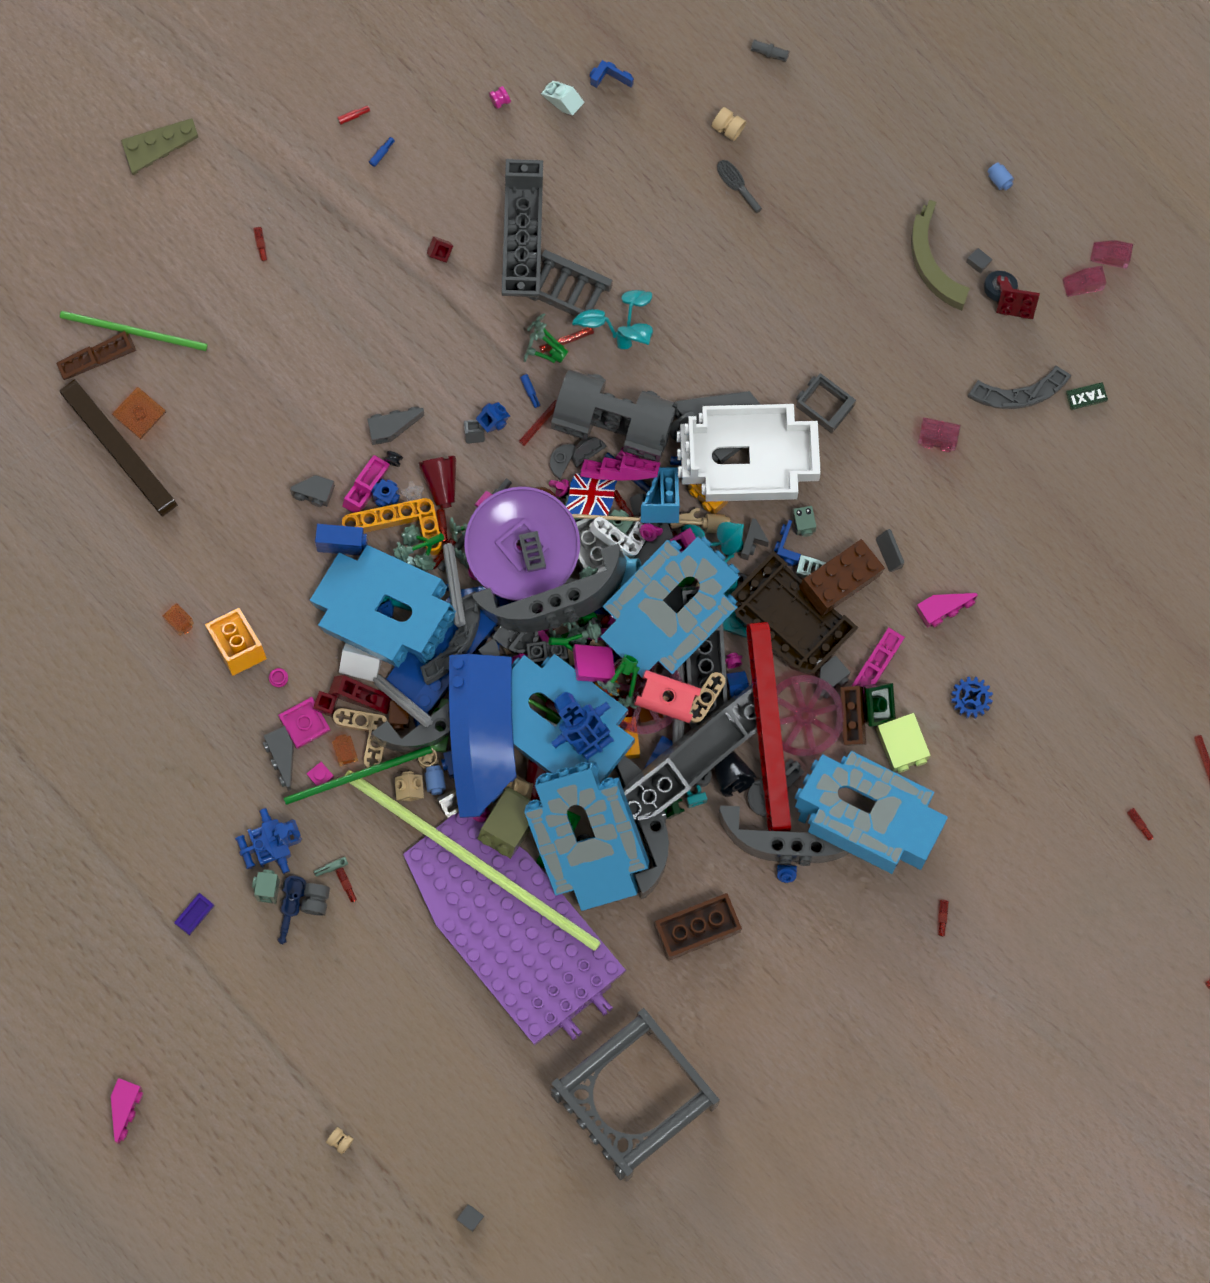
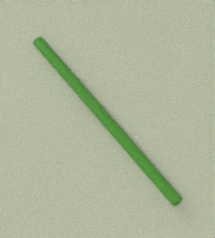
(133, 330)

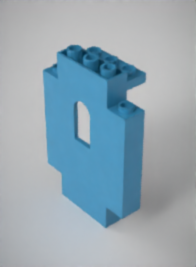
(356, 589)
(534, 734)

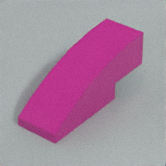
(363, 485)

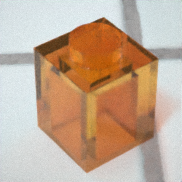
(178, 620)
(344, 750)

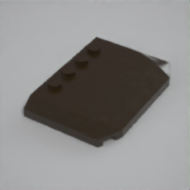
(796, 627)

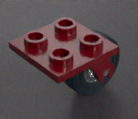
(1004, 290)

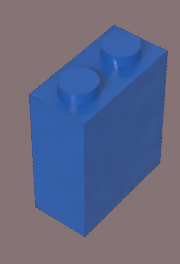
(340, 539)

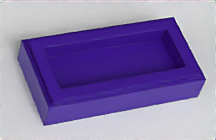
(194, 914)

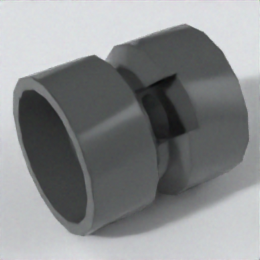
(315, 899)

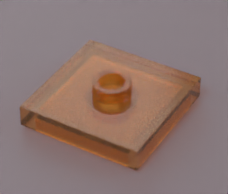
(139, 413)

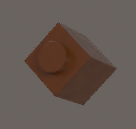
(398, 717)

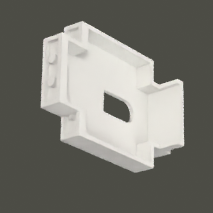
(778, 446)

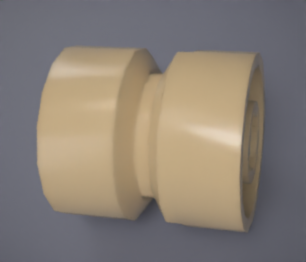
(728, 124)

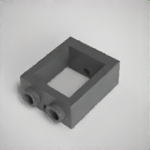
(849, 402)

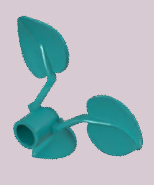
(638, 332)
(730, 539)

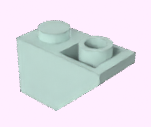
(563, 97)

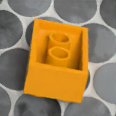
(236, 641)

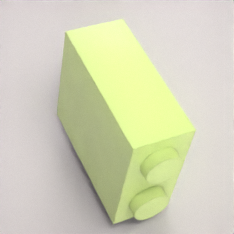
(903, 743)

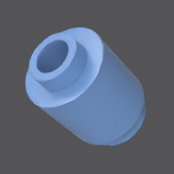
(1000, 176)
(435, 780)

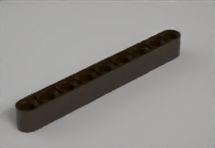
(118, 448)

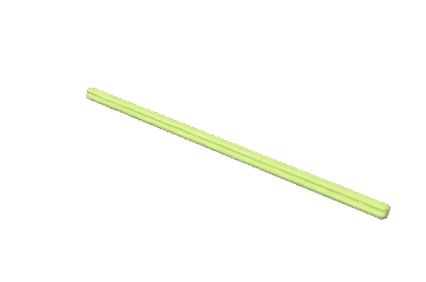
(476, 863)

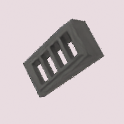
(537, 566)

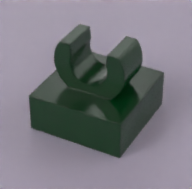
(673, 809)

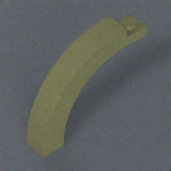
(934, 278)

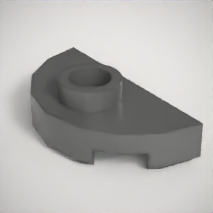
(676, 424)
(586, 449)
(560, 459)
(756, 798)

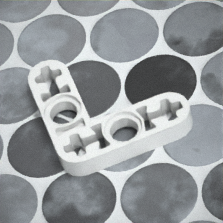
(628, 540)

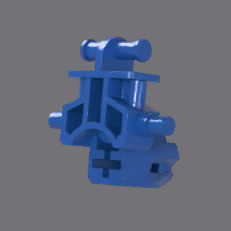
(582, 726)
(270, 842)

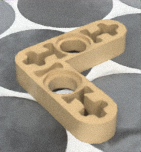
(709, 682)
(369, 727)

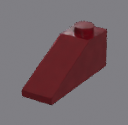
(359, 694)

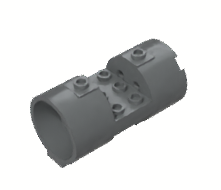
(585, 405)

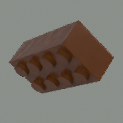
(841, 577)
(697, 926)

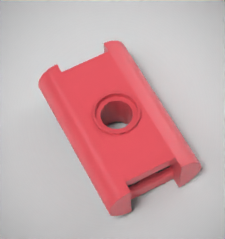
(653, 700)

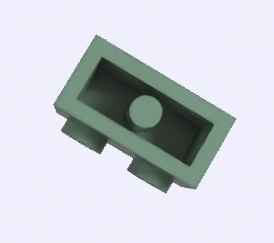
(266, 886)

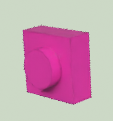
(320, 774)

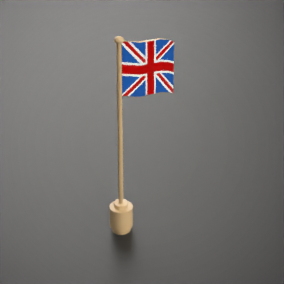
(594, 499)

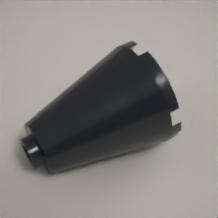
(733, 775)

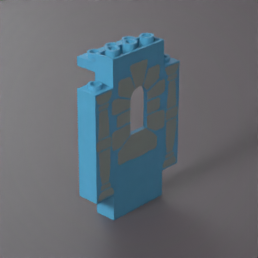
(649, 626)
(896, 828)
(596, 867)

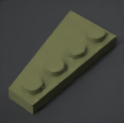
(152, 145)

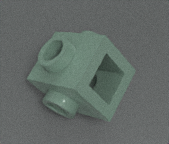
(623, 526)

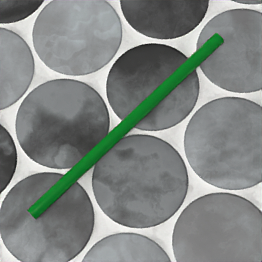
(358, 775)

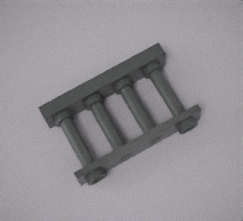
(583, 276)

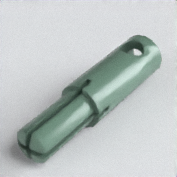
(332, 866)

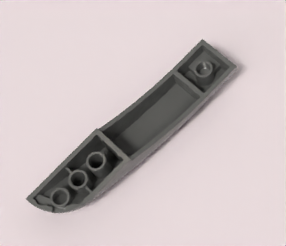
(692, 756)

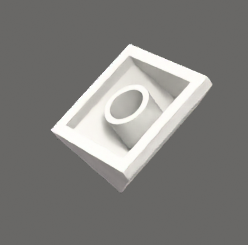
(359, 663)

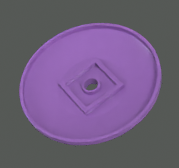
(496, 530)

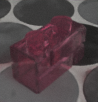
(939, 434)

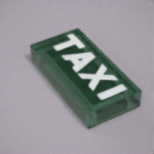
(1086, 396)

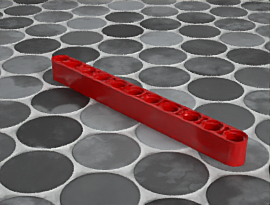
(768, 727)

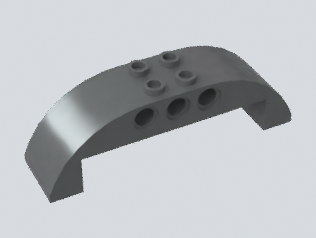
(522, 228)
(561, 603)
(423, 736)
(655, 842)
(760, 843)

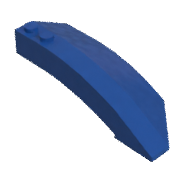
(409, 677)
(480, 729)

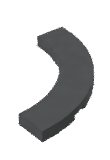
(1023, 396)
(459, 644)

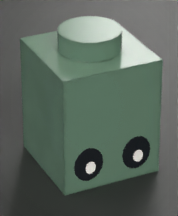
(804, 521)

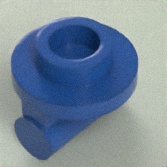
(786, 873)

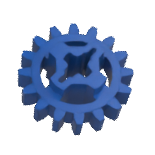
(975, 704)

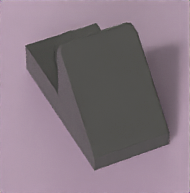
(756, 536)

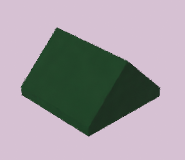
(879, 703)

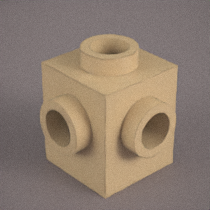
(409, 787)

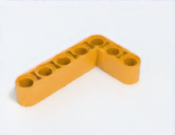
(399, 519)

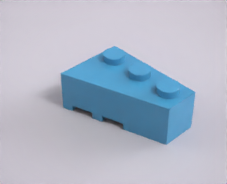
(663, 498)

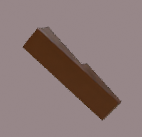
(96, 356)

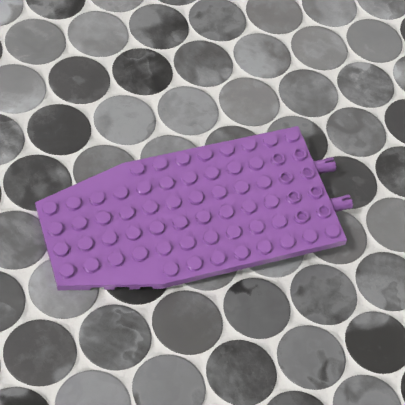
(517, 953)

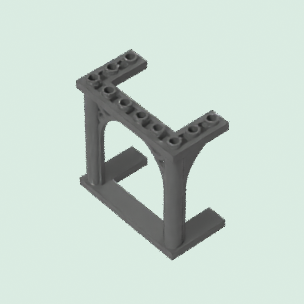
(625, 1162)

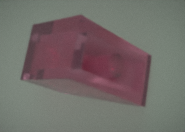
(1112, 253)
(1085, 281)

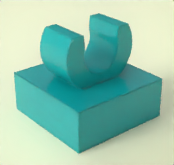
(696, 799)

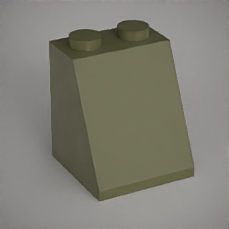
(506, 824)

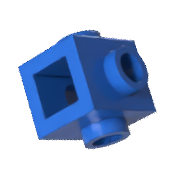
(493, 417)
(385, 499)

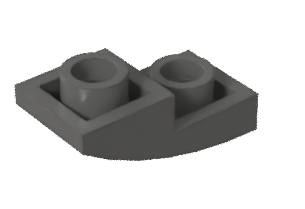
(541, 650)

